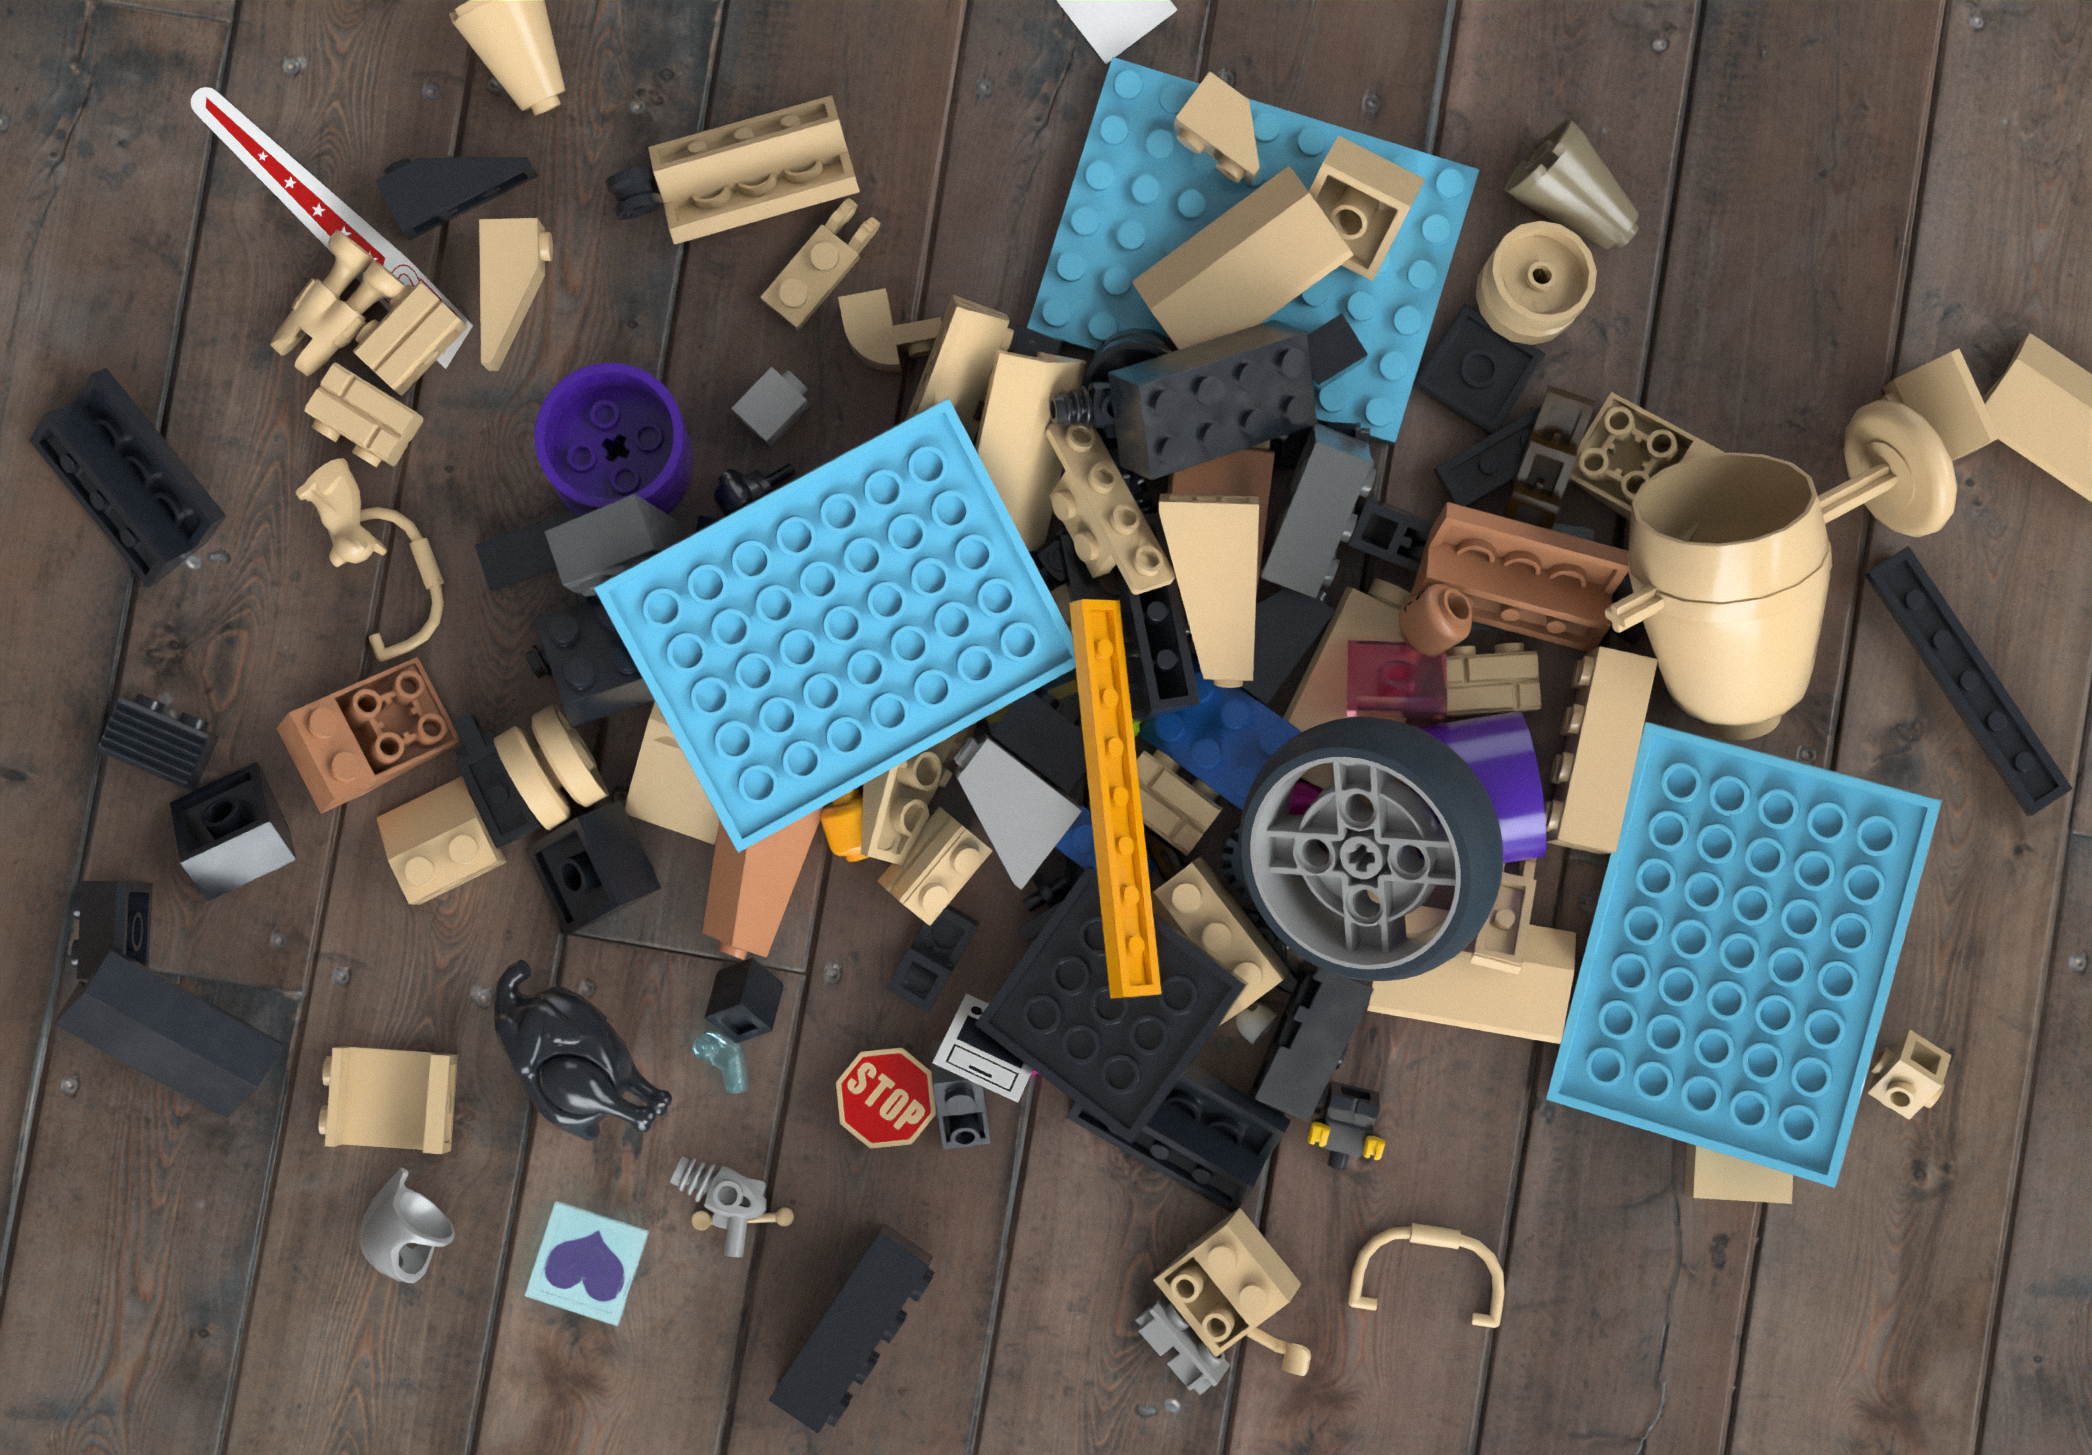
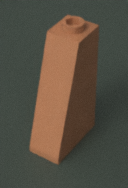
(754, 886)

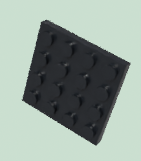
(1100, 1050)

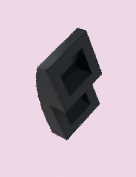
(933, 958)

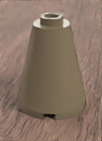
(1574, 188)

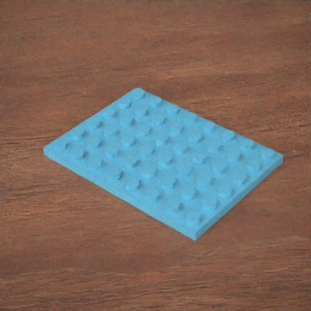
(1149, 194)
(840, 624)
(1743, 952)

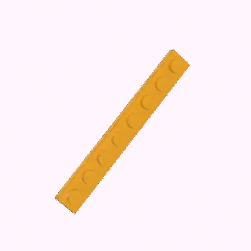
(1115, 798)

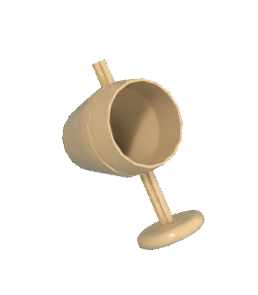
(1748, 594)

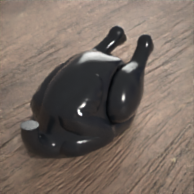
(570, 1058)

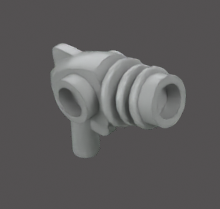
(728, 1195)

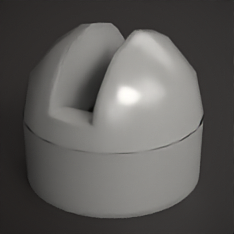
(1255, 1021)

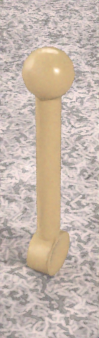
(784, 1217)

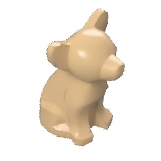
(339, 506)

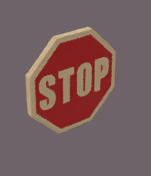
(886, 1097)

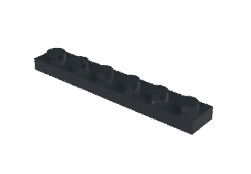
(1968, 681)

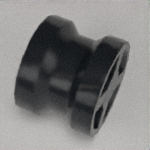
(634, 192)

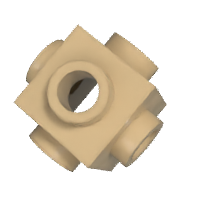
(1909, 1074)

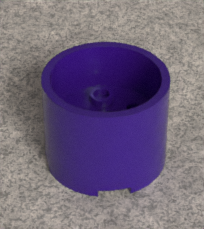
(604, 410)
(1506, 764)

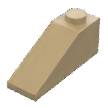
(510, 276)

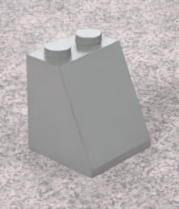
(1014, 804)

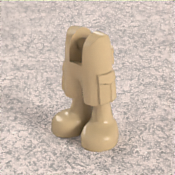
(324, 315)

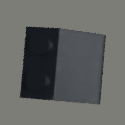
(231, 832)
(593, 867)
(114, 917)

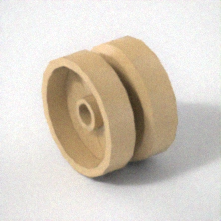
(1536, 282)
(546, 769)

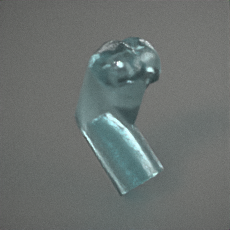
(725, 1055)

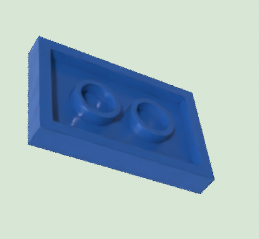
(1221, 738)

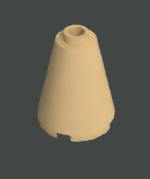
(516, 47)

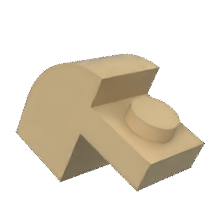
(873, 336)

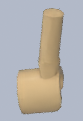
(1296, 1356)

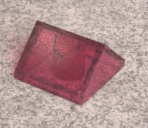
(1395, 681)

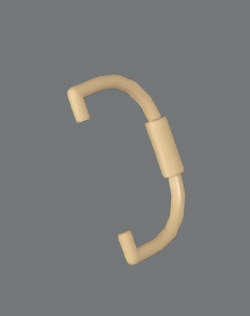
(429, 572)
(1436, 1237)

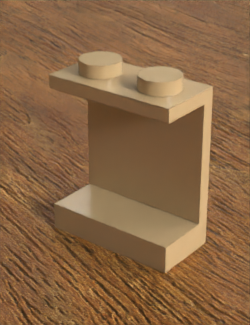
(389, 1098)

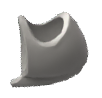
(401, 1218)

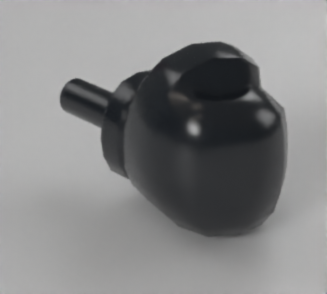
(740, 490)

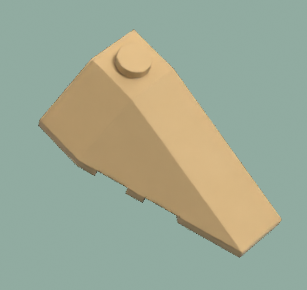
(899, 799)

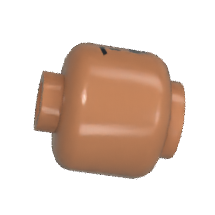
(1435, 619)

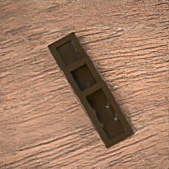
(1548, 458)

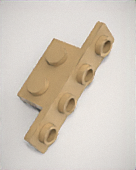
(1103, 513)

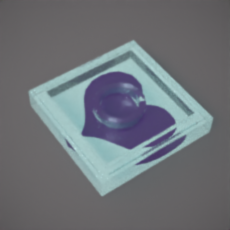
(587, 1263)

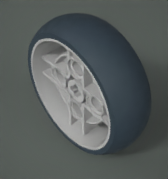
(1308, 890)

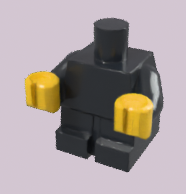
(1348, 1125)

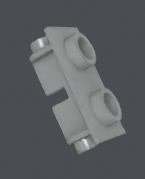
(1194, 1363)

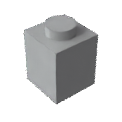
(772, 405)

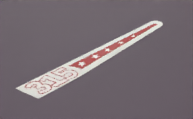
(309, 198)

